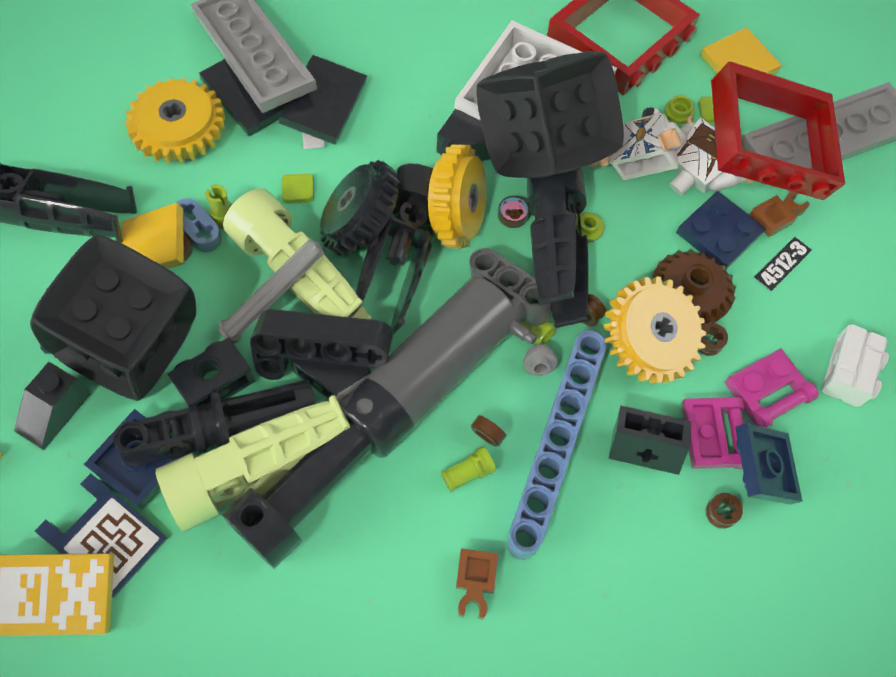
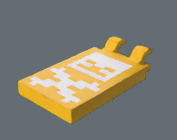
(55, 594)

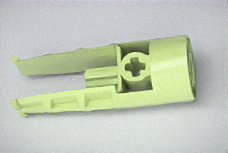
(263, 226)
(252, 459)

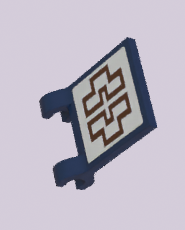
(108, 528)

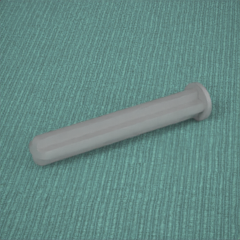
(271, 290)

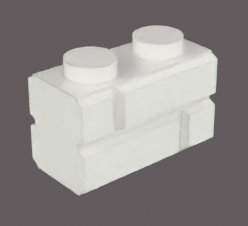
(856, 366)

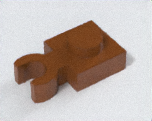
(778, 214)
(476, 576)

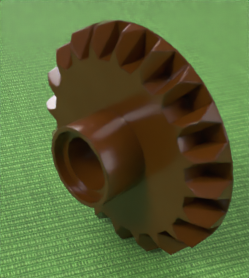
(716, 287)

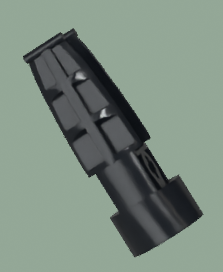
(62, 202)
(405, 228)
(558, 245)

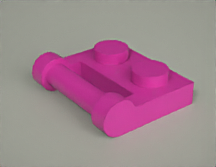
(765, 379)
(707, 437)

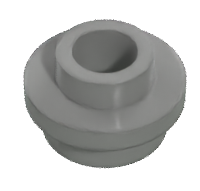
(540, 360)

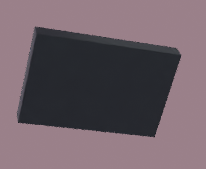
(237, 99)
(328, 108)

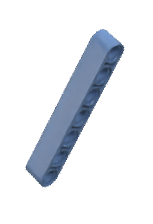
(555, 456)

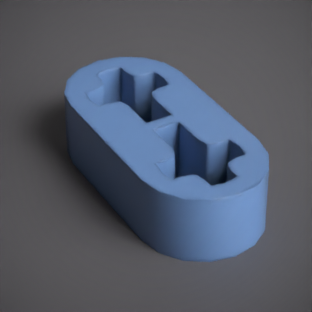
(201, 221)

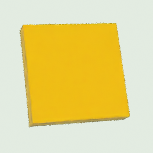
(742, 49)
(157, 235)

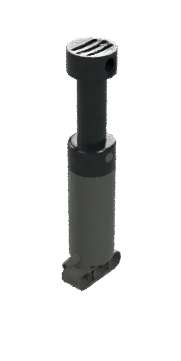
(397, 397)

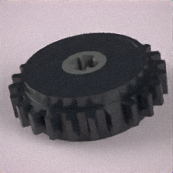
(359, 207)

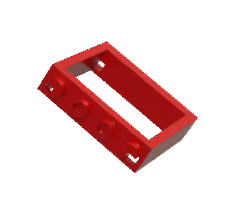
(674, 12)
(786, 96)

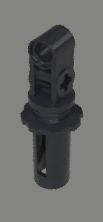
(207, 424)

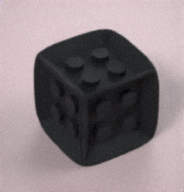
(551, 115)
(115, 317)

